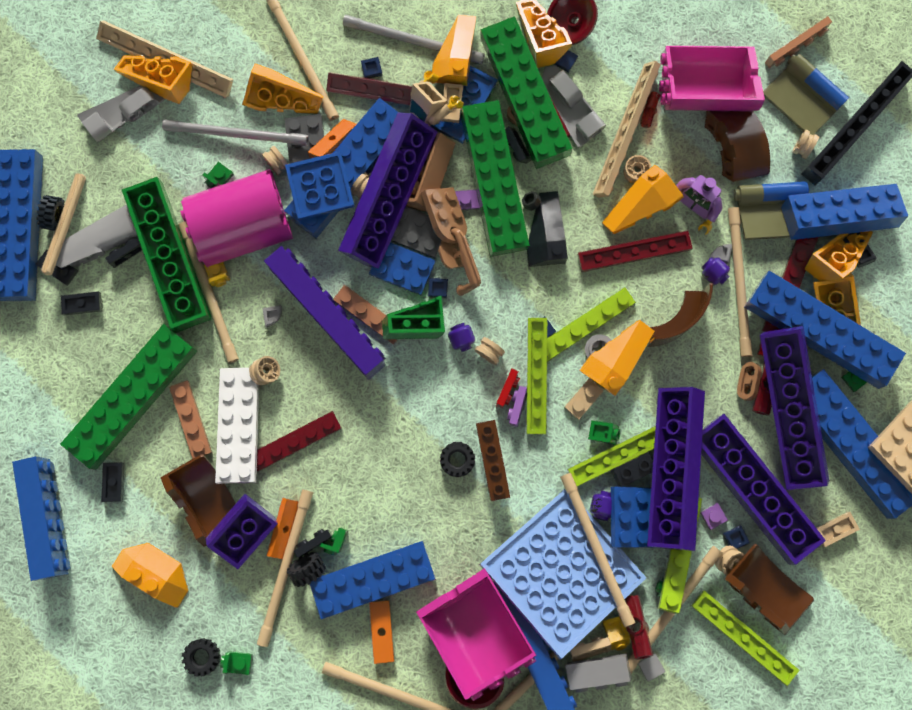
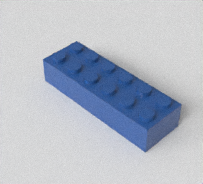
(844, 211)
(40, 518)
(372, 579)

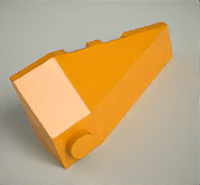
(544, 36)
(454, 57)
(163, 77)
(275, 91)
(647, 196)
(836, 258)
(839, 296)
(618, 357)

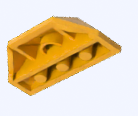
(153, 573)

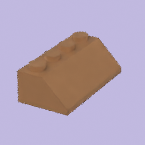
(432, 170)

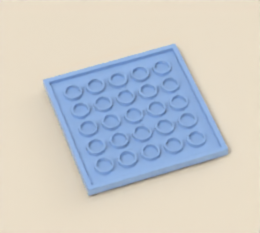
(556, 577)

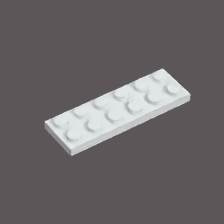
(237, 427)

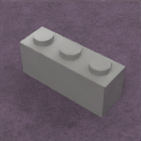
(598, 673)

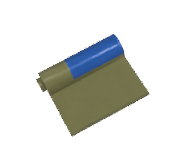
(805, 95)
(761, 208)

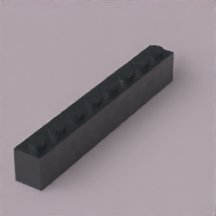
(858, 123)

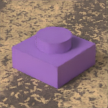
(713, 516)

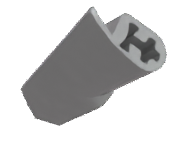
(574, 110)
(114, 113)
(97, 238)

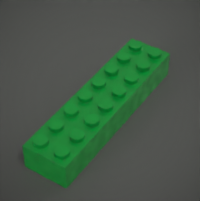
(525, 92)
(494, 178)
(166, 255)
(128, 397)

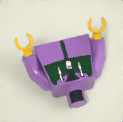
(702, 197)

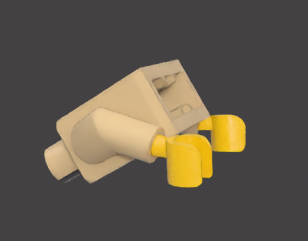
(428, 103)

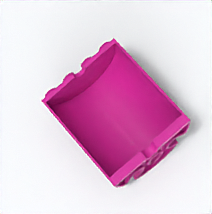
(710, 78)
(236, 218)
(476, 635)

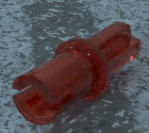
(650, 109)

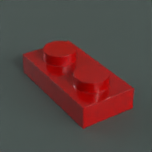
(512, 381)

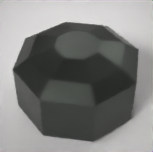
(531, 201)

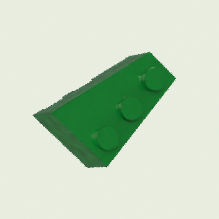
(415, 322)

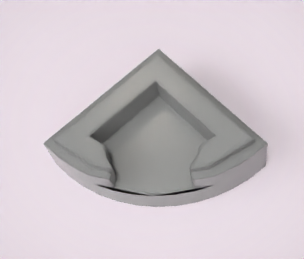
(722, 252)
(272, 315)

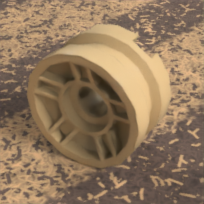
(805, 144)
(275, 160)
(640, 163)
(359, 185)
(489, 351)
(268, 364)
(728, 559)

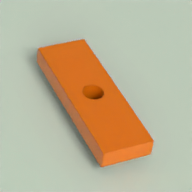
(332, 140)
(282, 530)
(382, 644)

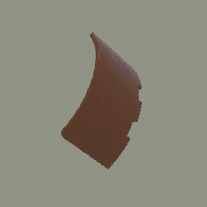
(743, 143)
(691, 311)
(201, 498)
(769, 589)

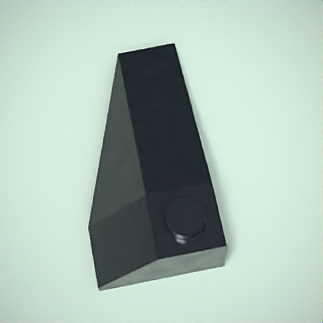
(547, 233)

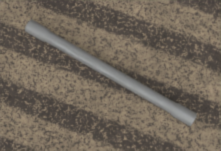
(357, 23)
(178, 126)

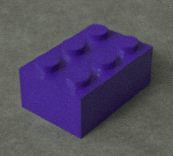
(241, 531)

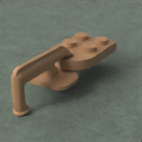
(451, 229)

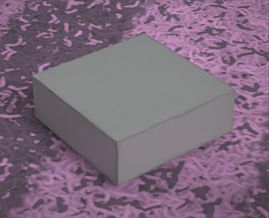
(651, 667)

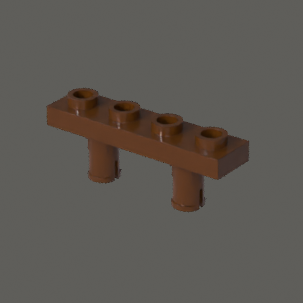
(493, 460)

